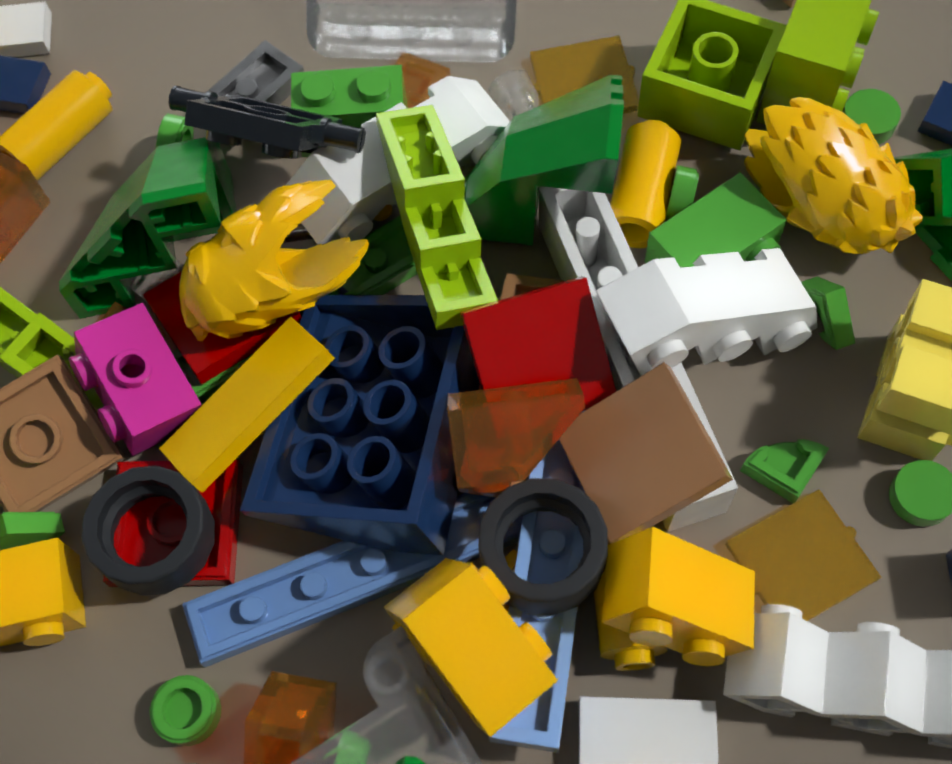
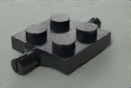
(278, 127)

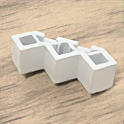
(363, 179)
(709, 307)
(856, 678)

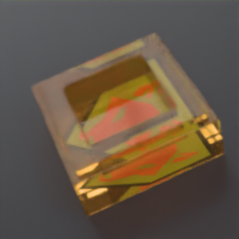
(418, 76)

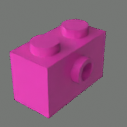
(134, 377)

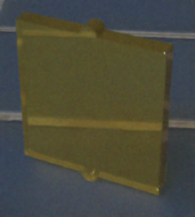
(579, 64)
(804, 557)

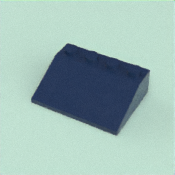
(370, 436)

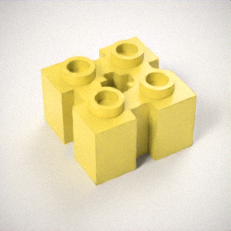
(914, 381)

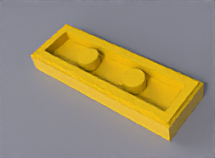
(246, 404)

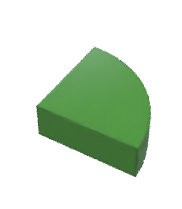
(833, 311)
(785, 466)
(28, 528)

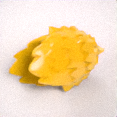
(832, 177)
(245, 278)

